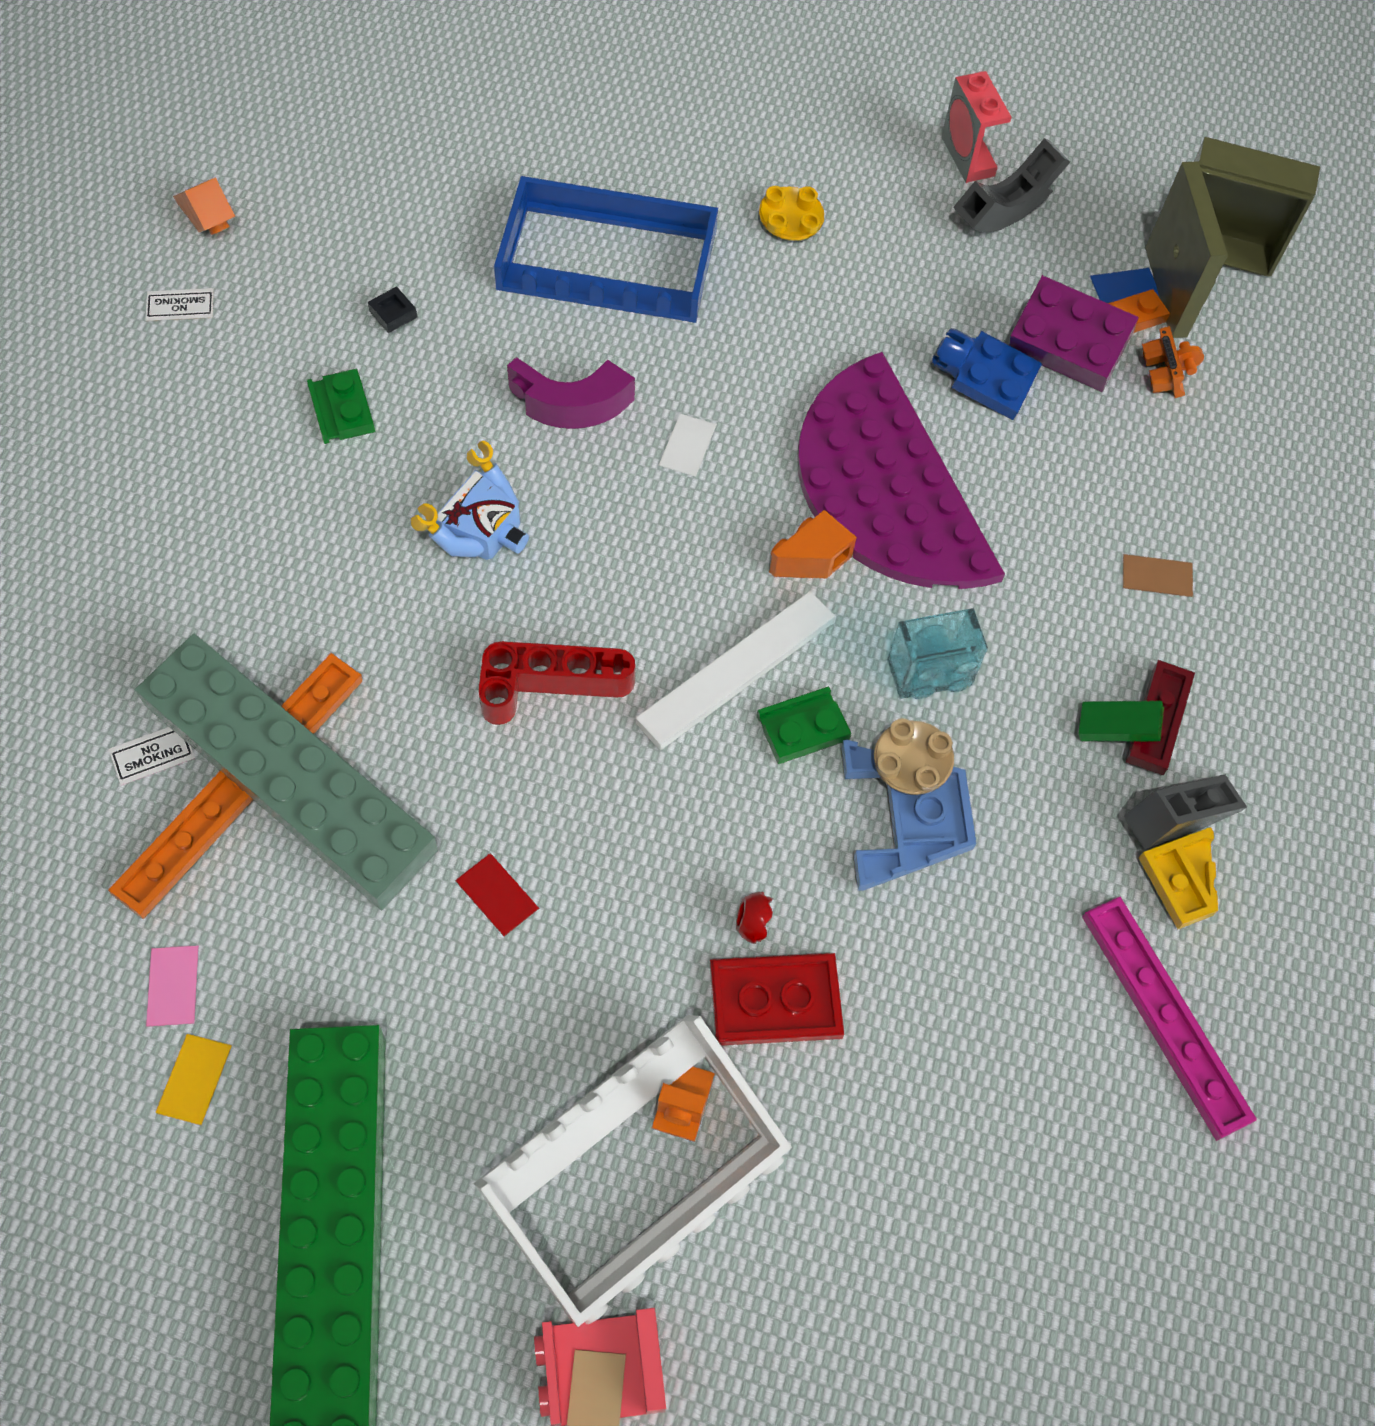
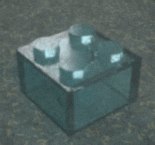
(936, 654)

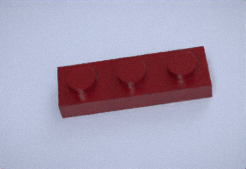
(1172, 687)

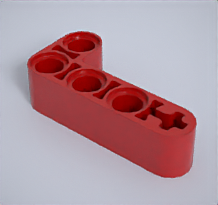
(555, 680)

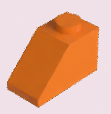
(206, 206)

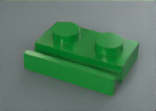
(341, 406)
(803, 725)

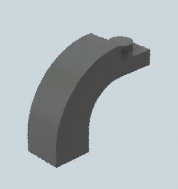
(1005, 203)

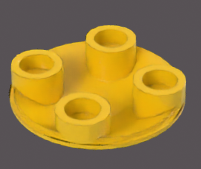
(791, 212)

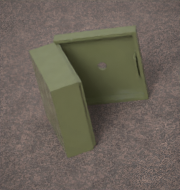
(1229, 211)

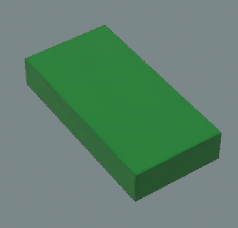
(1121, 721)

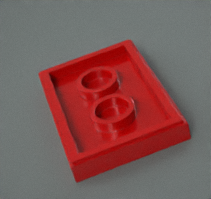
(776, 999)

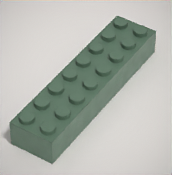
(288, 771)

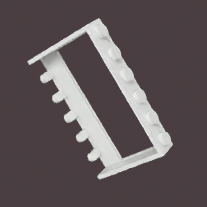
(596, 1117)

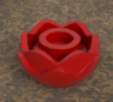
(753, 916)

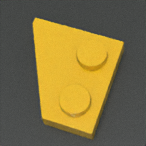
(1184, 877)

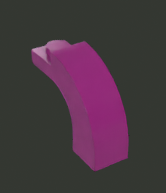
(572, 403)

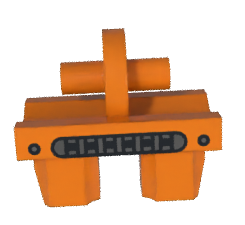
(1165, 351)

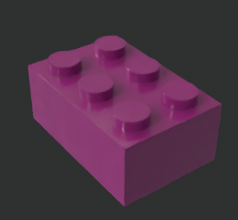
(1073, 333)

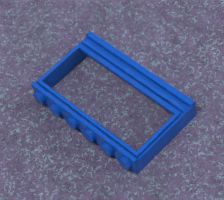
(613, 209)

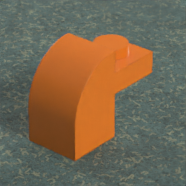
(683, 1104)

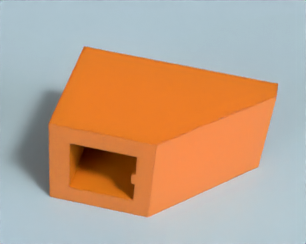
(814, 550)

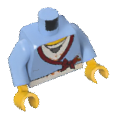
(478, 516)

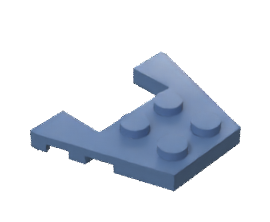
(924, 825)

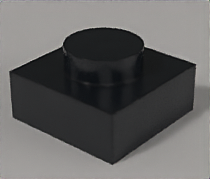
(392, 309)

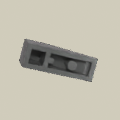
(1183, 810)

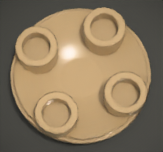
(914, 757)

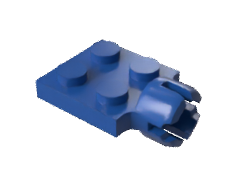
(987, 370)

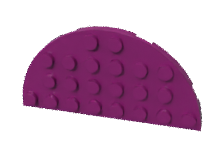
(885, 482)

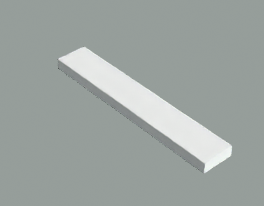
(734, 670)

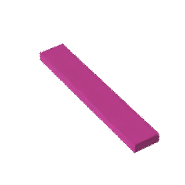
(1169, 1019)

